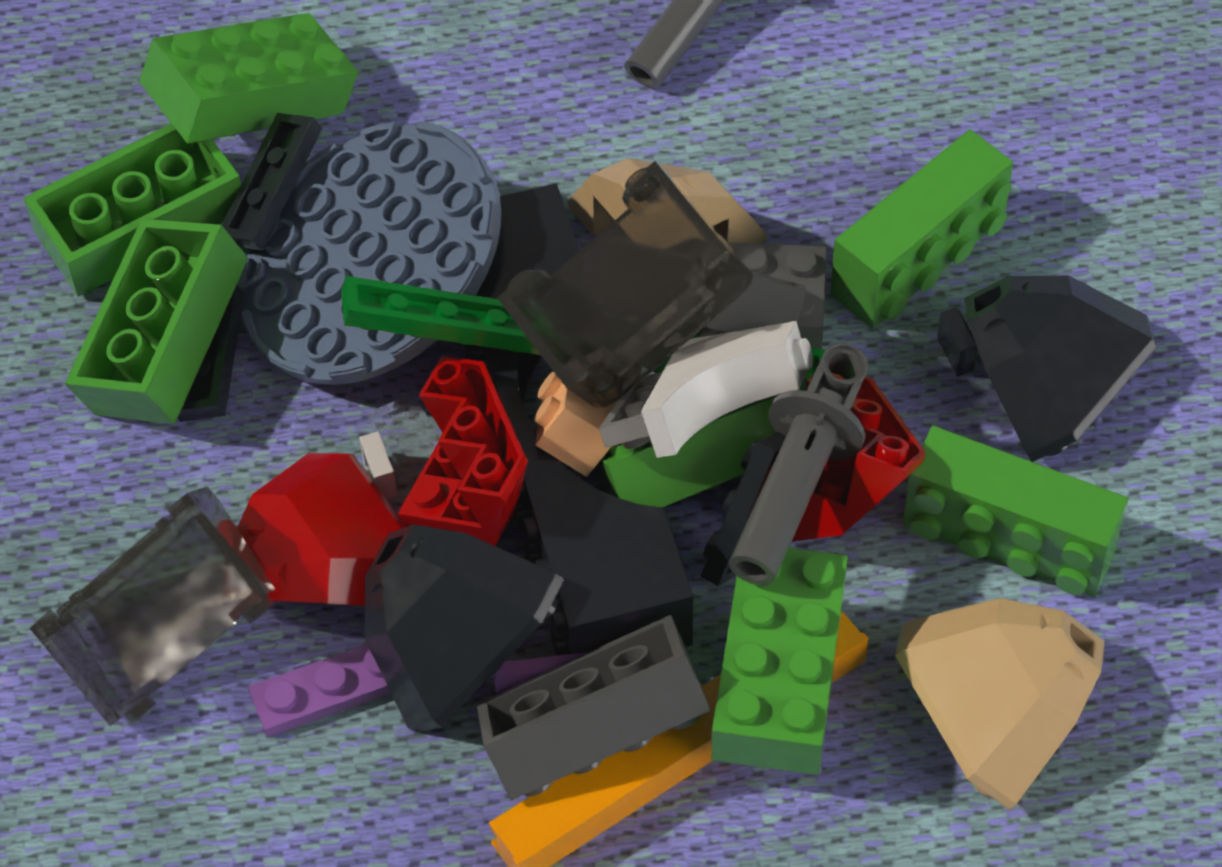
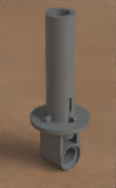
(669, 40)
(816, 430)

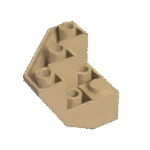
(601, 203)
(1001, 686)

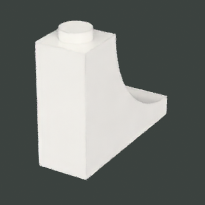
(720, 375)

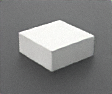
(378, 464)

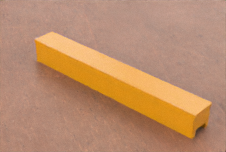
(587, 804)

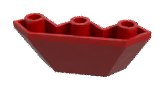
(478, 460)
(859, 483)
(318, 529)

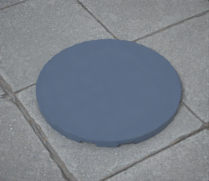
(381, 208)

